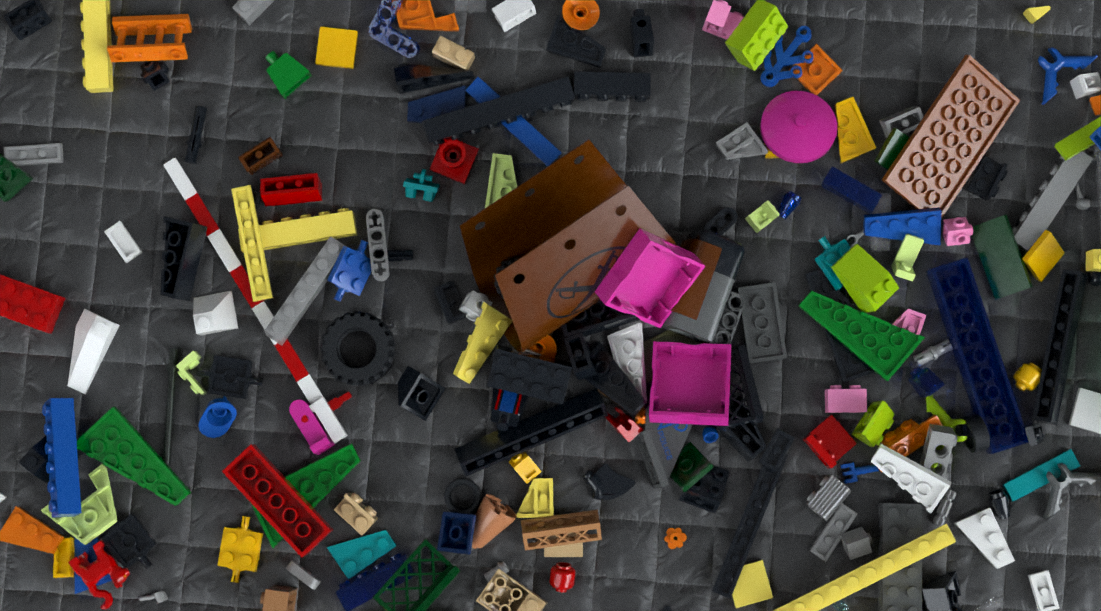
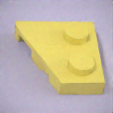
(538, 499)

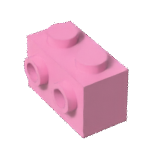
(845, 400)

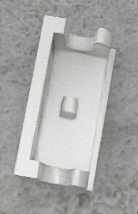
(513, 12)

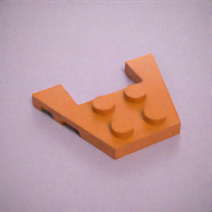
(420, 16)

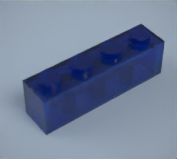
(366, 586)

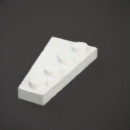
(629, 355)
(917, 480)

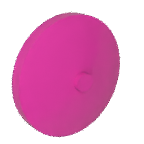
(798, 126)

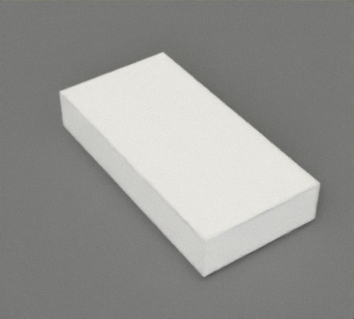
(123, 241)

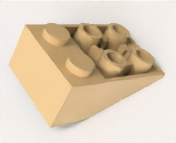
(508, 594)

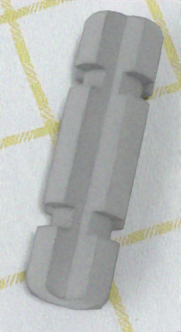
(944, 507)

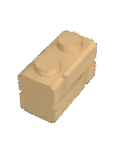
(453, 54)

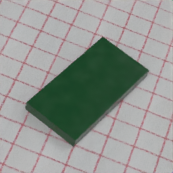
(1001, 257)

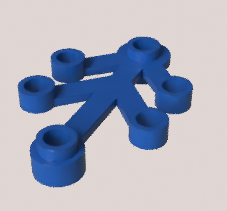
(785, 59)

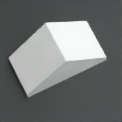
(1086, 84)

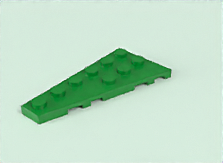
(868, 337)
(128, 453)
(316, 482)

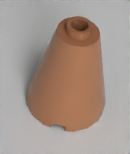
(491, 520)

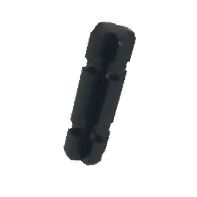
(396, 255)

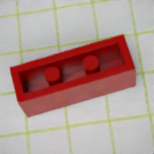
(291, 189)

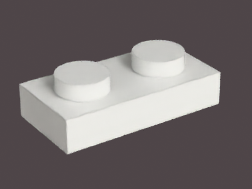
(1043, 591)

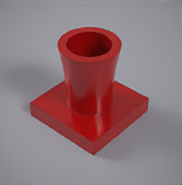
(458, 168)

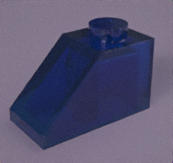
(925, 381)

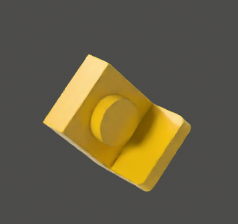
(525, 467)

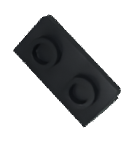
(27, 18)
(987, 178)

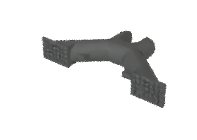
(1062, 482)

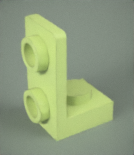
(906, 257)
(191, 362)

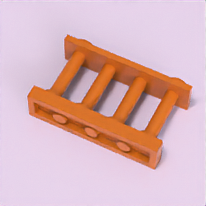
(150, 25)

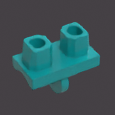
(412, 185)

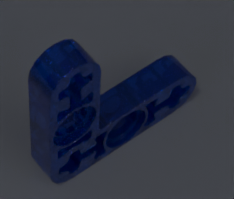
(387, 31)

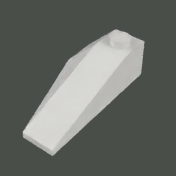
(90, 345)

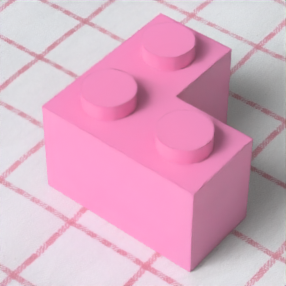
(720, 19)

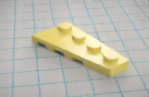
(487, 333)

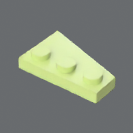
(501, 178)

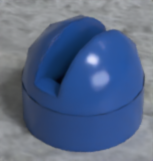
(710, 434)

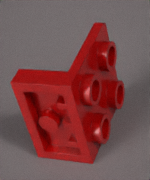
(829, 441)

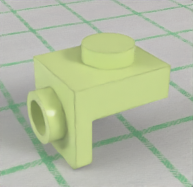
(762, 216)

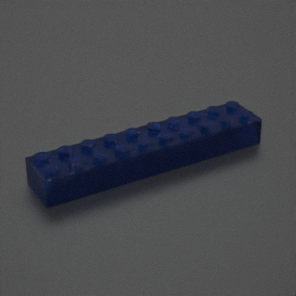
(977, 354)

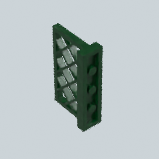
(431, 592)

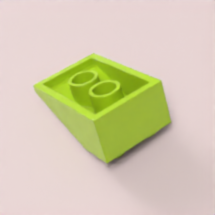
(864, 279)
(874, 423)

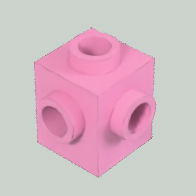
(956, 231)

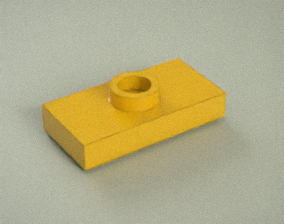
(62, 556)

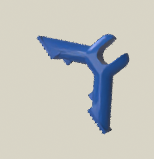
(1052, 68)

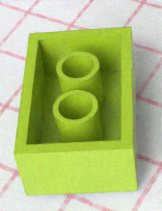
(756, 34)

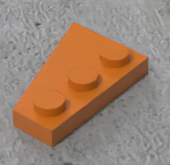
(29, 532)

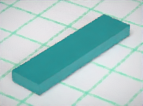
(1037, 477)

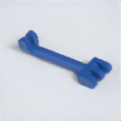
(856, 471)

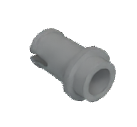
(502, 566)

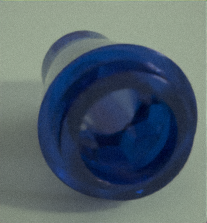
(789, 204)

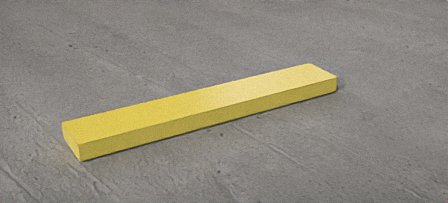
(252, 243)

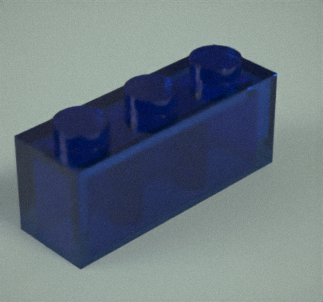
(851, 190)

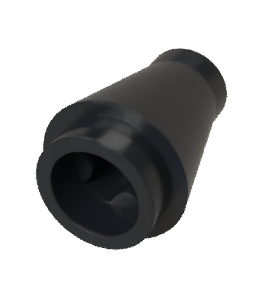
(999, 501)

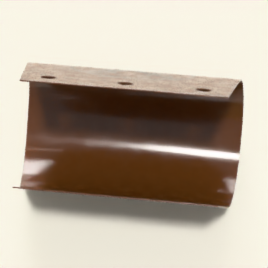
(565, 239)

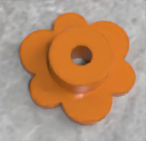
(671, 533)

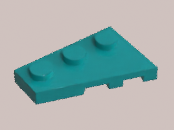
(361, 552)

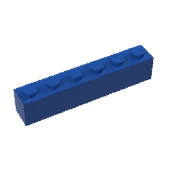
(62, 457)

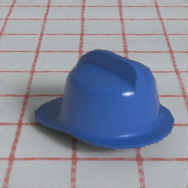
(217, 418)

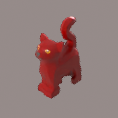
(93, 572)

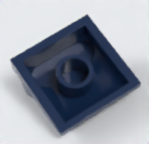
(456, 533)

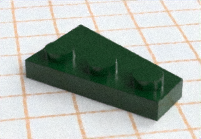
(11, 179)

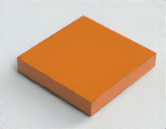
(818, 72)

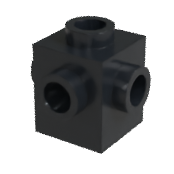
(155, 74)

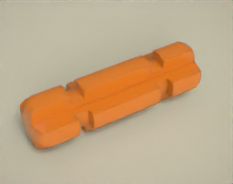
(640, 417)

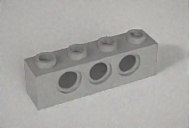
(937, 436)

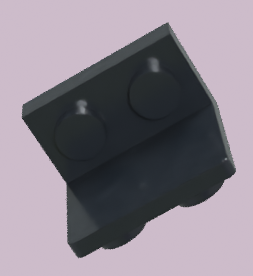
(707, 491)

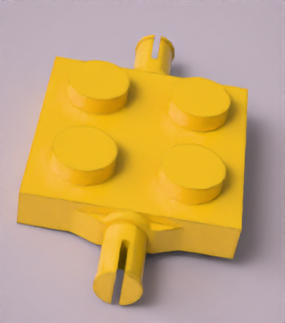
(240, 549)

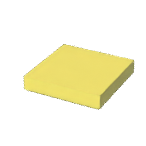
(752, 585)

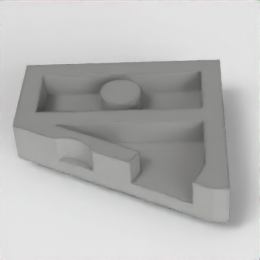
(741, 143)

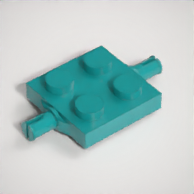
(829, 256)

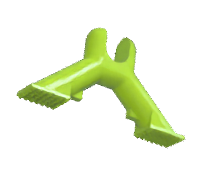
(933, 407)

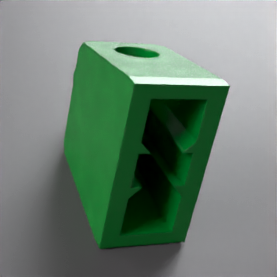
(286, 73)

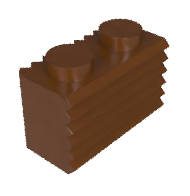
(260, 156)

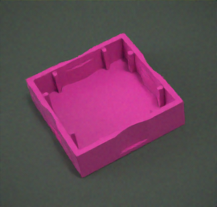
(649, 278)
(690, 383)

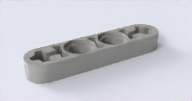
(377, 244)

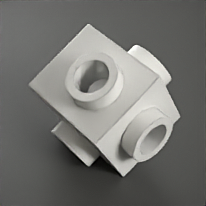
(472, 305)

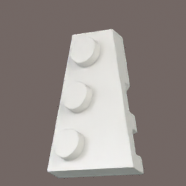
(987, 537)

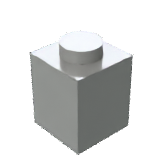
(856, 543)

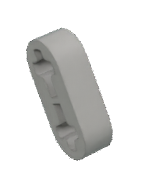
(303, 574)

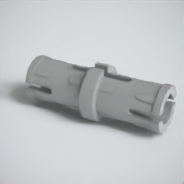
(932, 353)

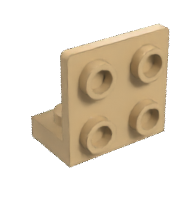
(355, 513)

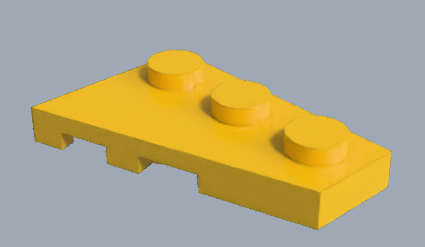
(852, 131)

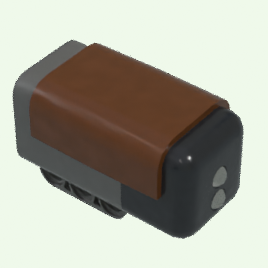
(707, 302)

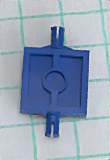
(350, 271)

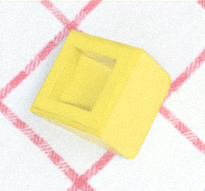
(1035, 13)

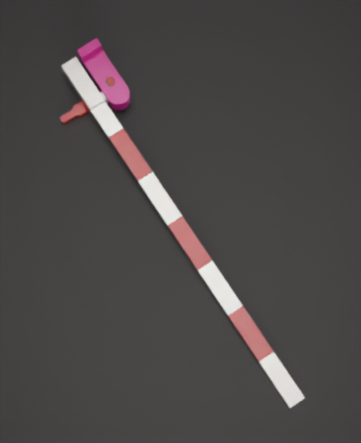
(305, 415)

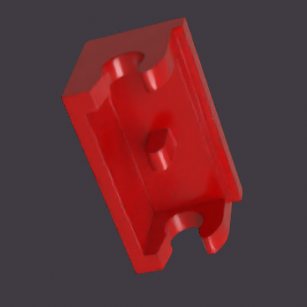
(624, 425)

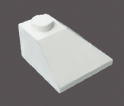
(214, 313)

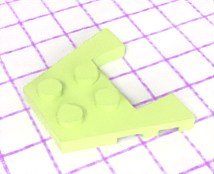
(97, 510)

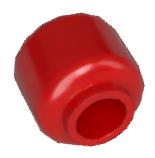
(562, 576)

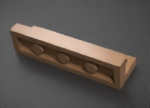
(561, 526)

